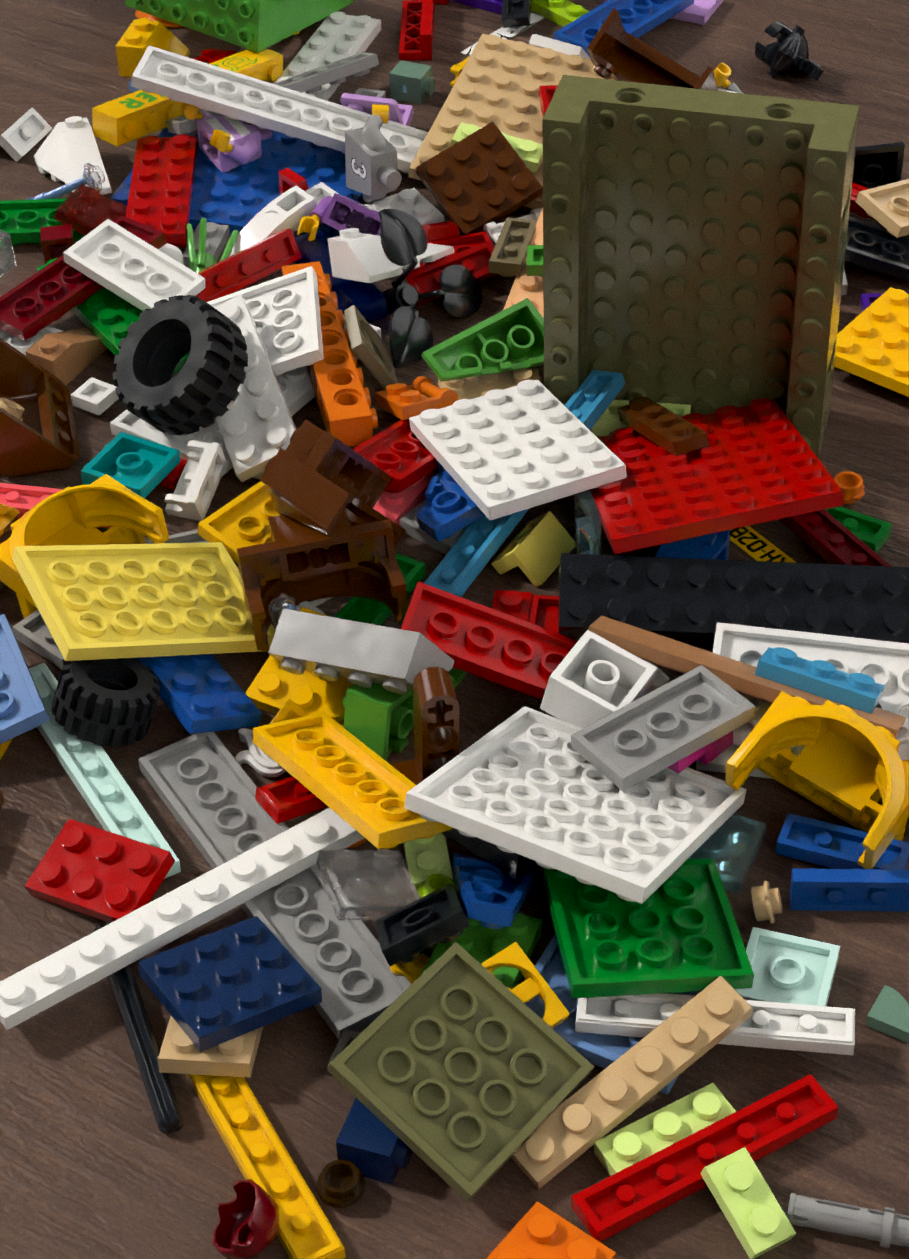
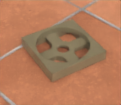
(369, 347)

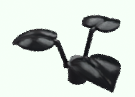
(408, 335)

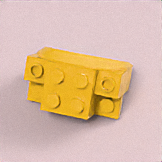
(72, 519)
(840, 768)

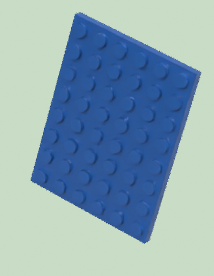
(244, 191)

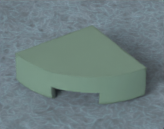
(890, 1014)

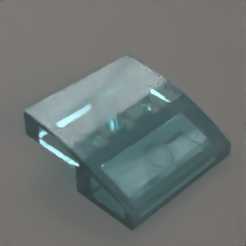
(587, 525)

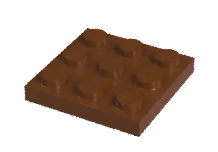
(479, 180)

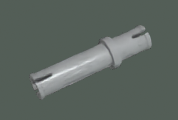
(849, 1220)

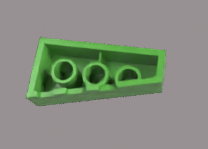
(383, 717)

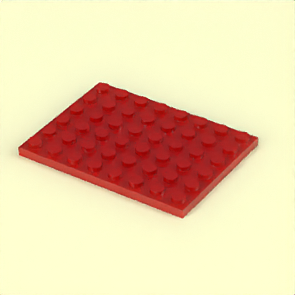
(745, 477)

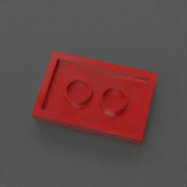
(99, 872)

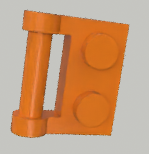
(413, 399)

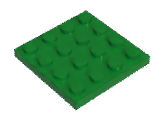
(665, 945)

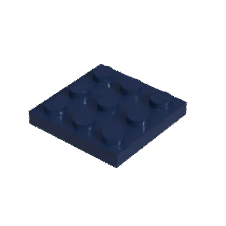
(229, 983)

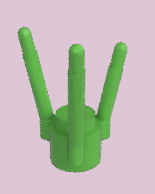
(204, 259)

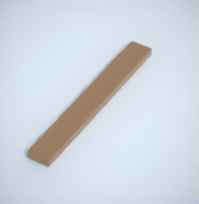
(736, 674)

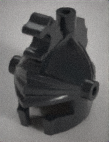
(788, 53)

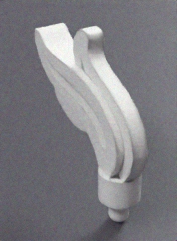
(256, 757)

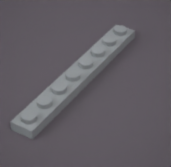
(305, 82)

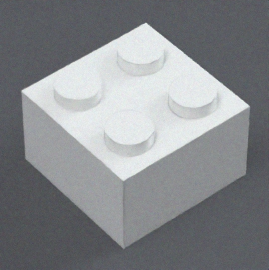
(595, 681)

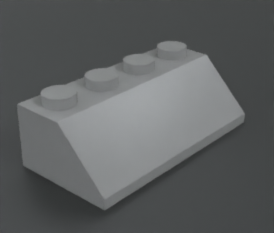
(353, 651)

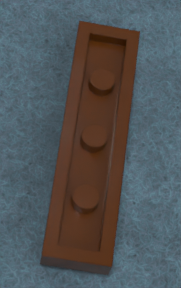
(662, 426)

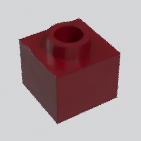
(56, 240)

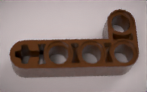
(434, 724)

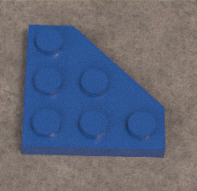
(446, 507)

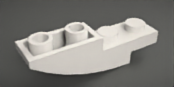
(281, 214)

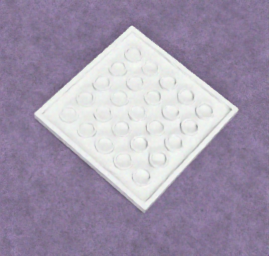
(549, 804)

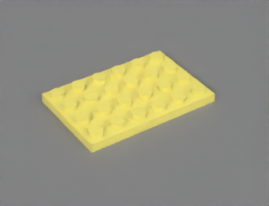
(138, 599)

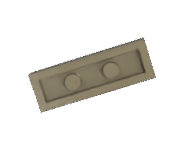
(511, 247)

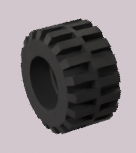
(106, 700)

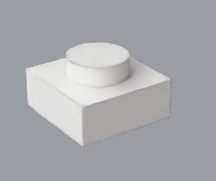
(94, 396)

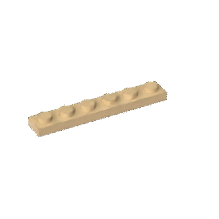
(631, 1080)

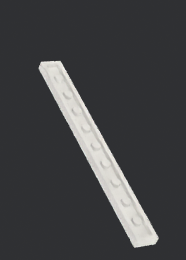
(170, 916)

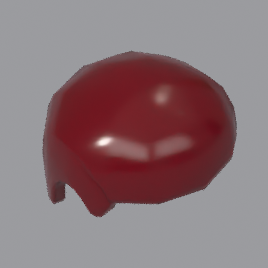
(247, 1222)

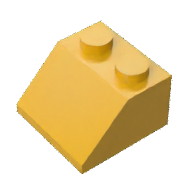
(138, 37)

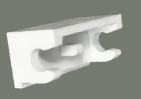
(197, 481)

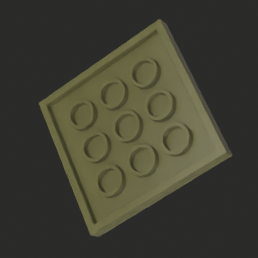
(460, 1070)

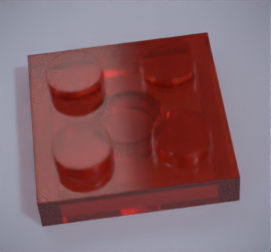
(88, 209)

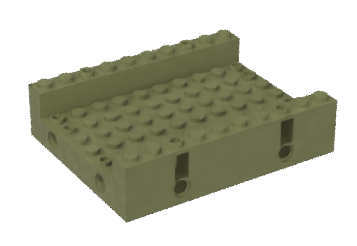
(695, 244)

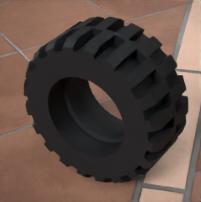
(205, 381)

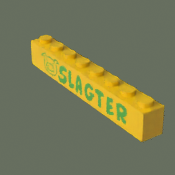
(146, 113)

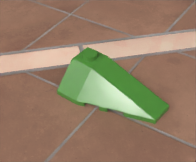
(496, 345)

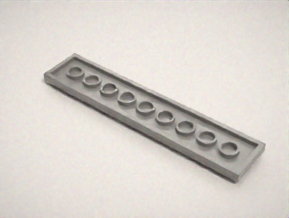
(222, 818)

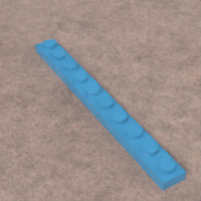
(485, 536)

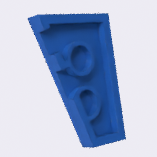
(489, 893)

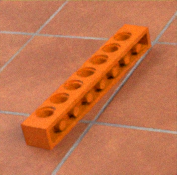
(336, 378)

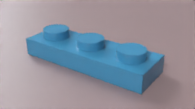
(820, 679)

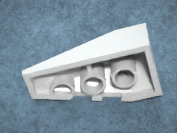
(68, 150)
(362, 258)

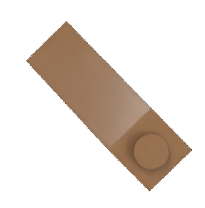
(66, 352)

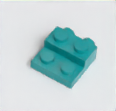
(133, 463)

